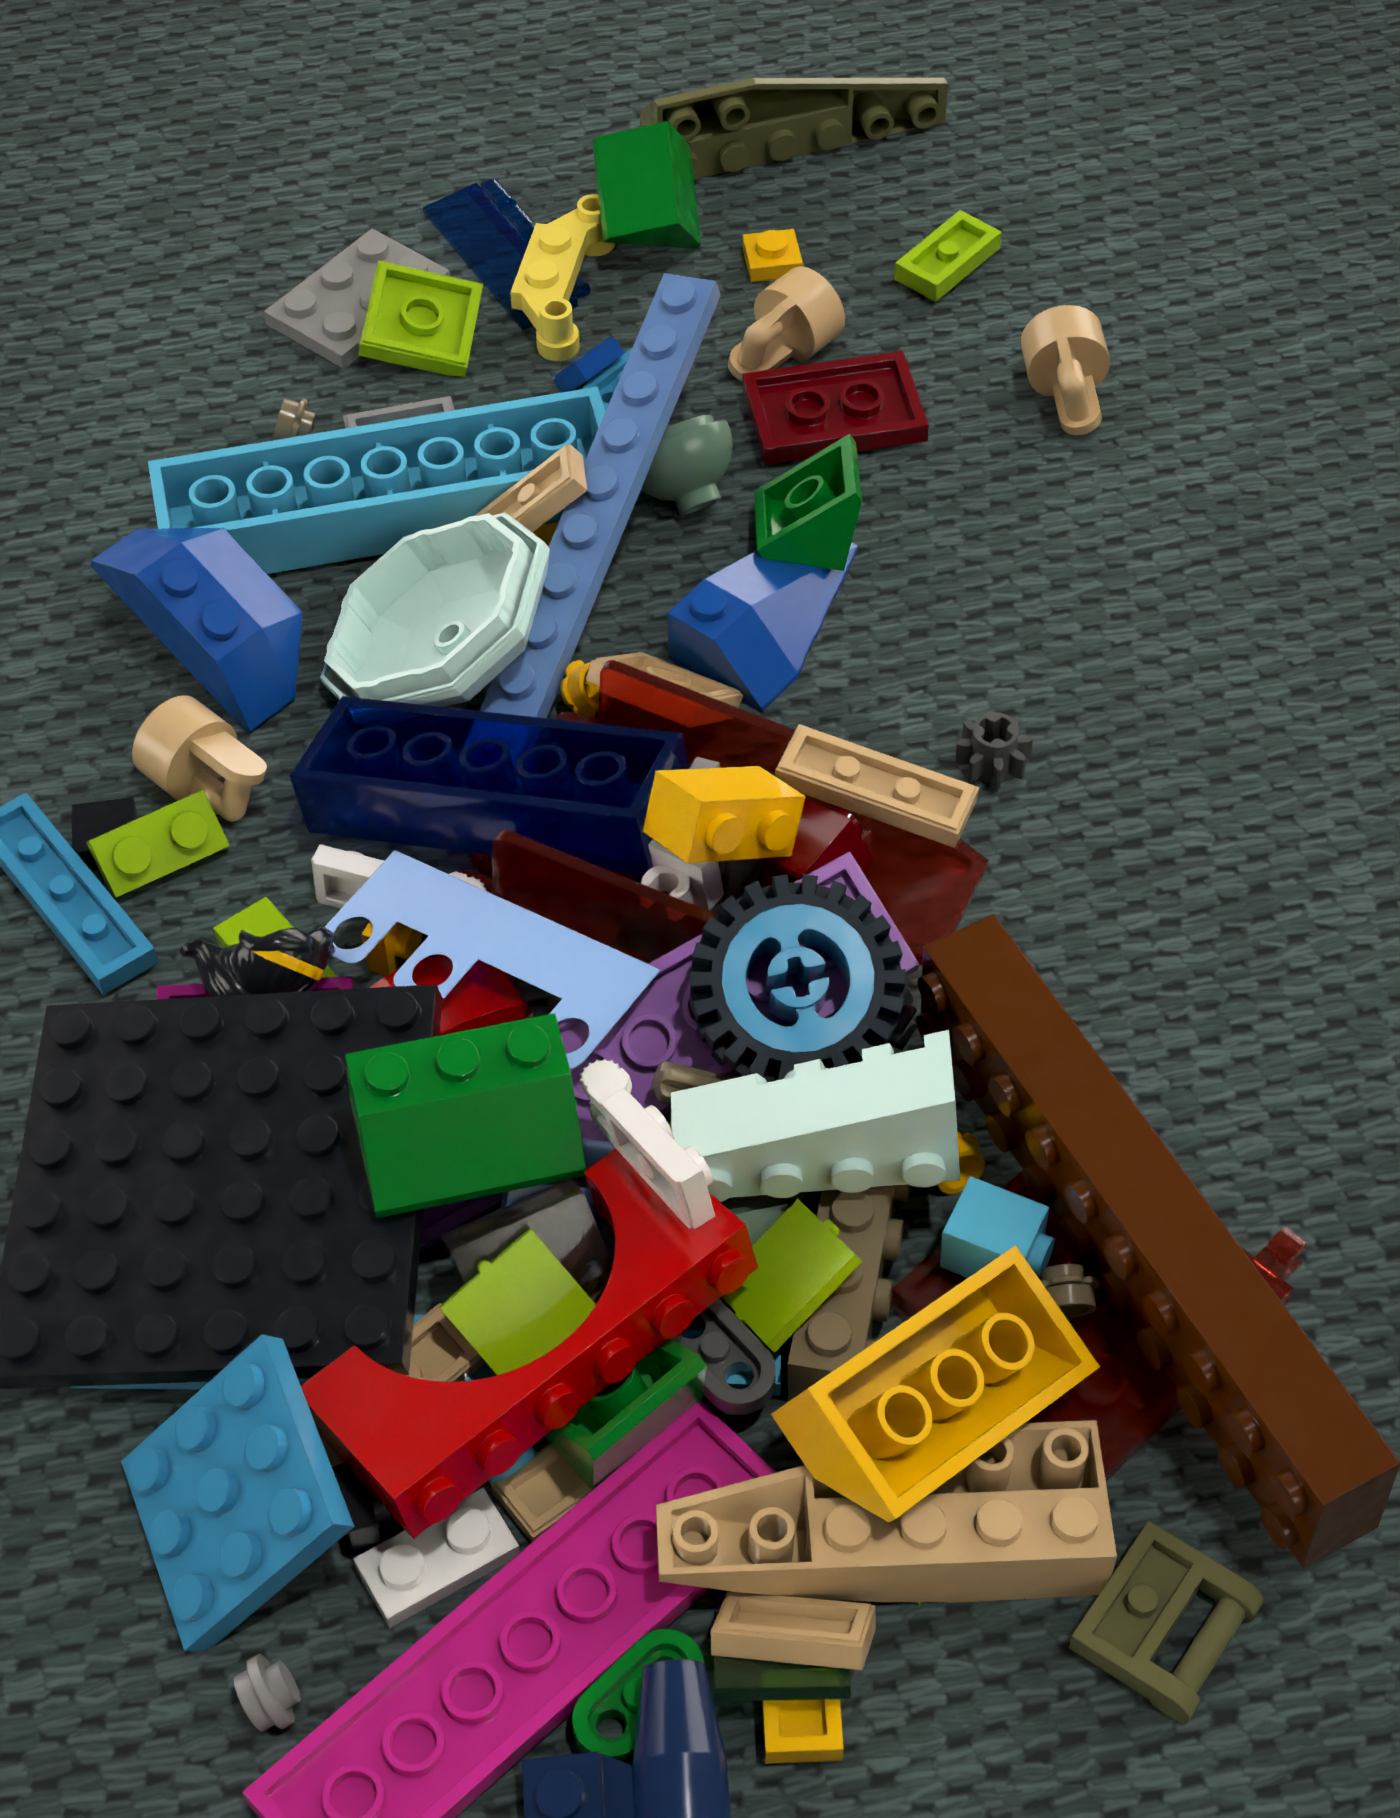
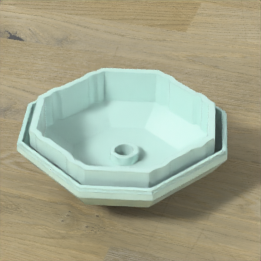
(438, 613)

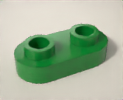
(618, 1692)

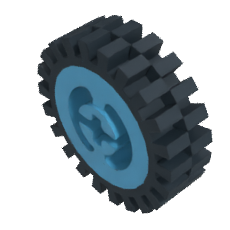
(778, 923)

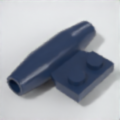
(675, 1767)

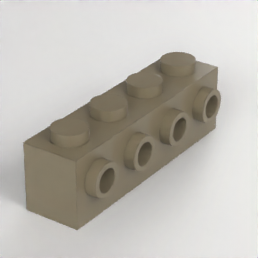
(847, 1317)

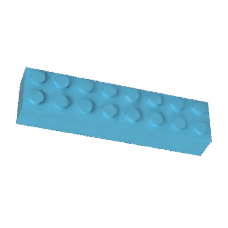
(368, 484)

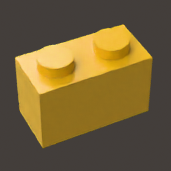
(723, 814)

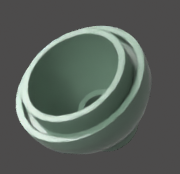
(690, 463)

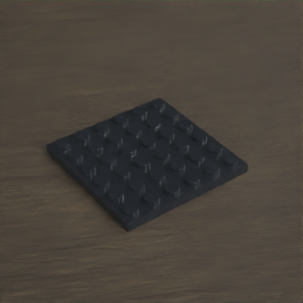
(204, 1189)

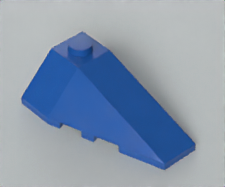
(753, 624)

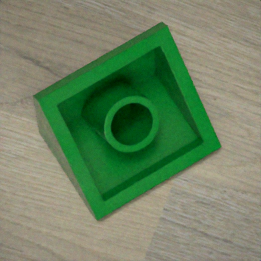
(647, 187)
(811, 509)
(631, 1412)

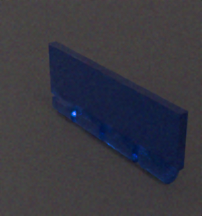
(491, 238)

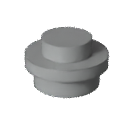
(267, 1693)

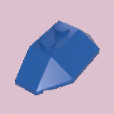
(212, 614)

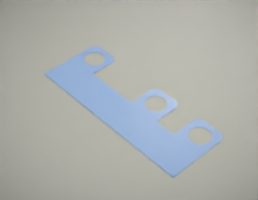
(476, 925)

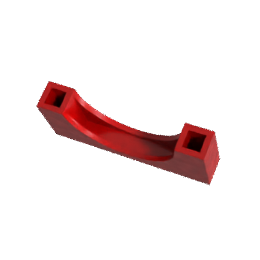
(437, 1441)

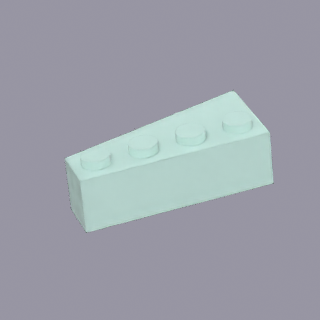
(828, 1127)

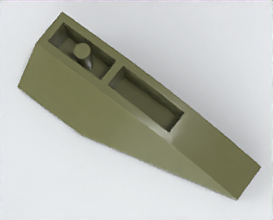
(790, 117)

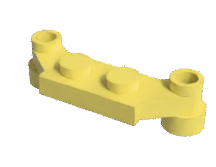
(550, 274)

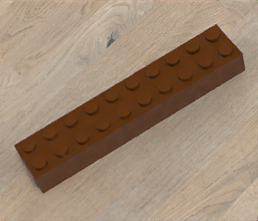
(1156, 1247)

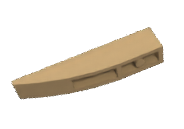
(1004, 1528)

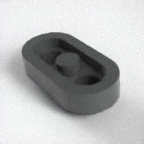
(730, 1350)

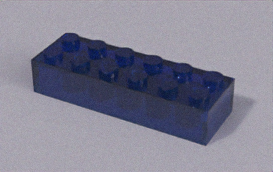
(466, 774)

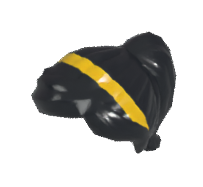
(263, 965)

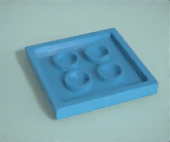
(235, 1494)

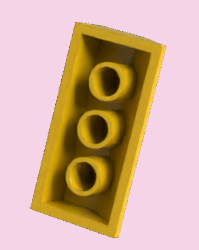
(937, 1389)

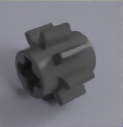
(993, 749)

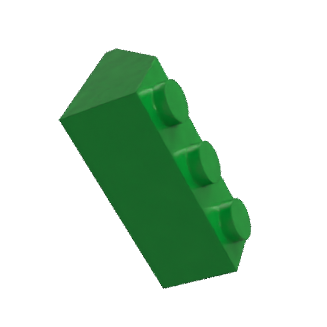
(465, 1115)

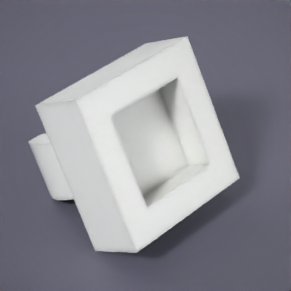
(690, 882)

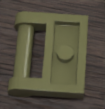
(1144, 1606)

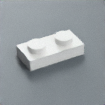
(415, 1573)

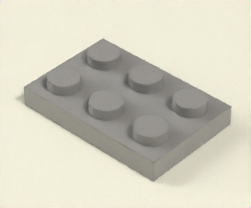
(332, 303)

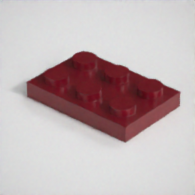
(816, 404)

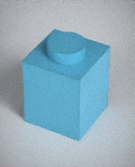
(989, 1224)

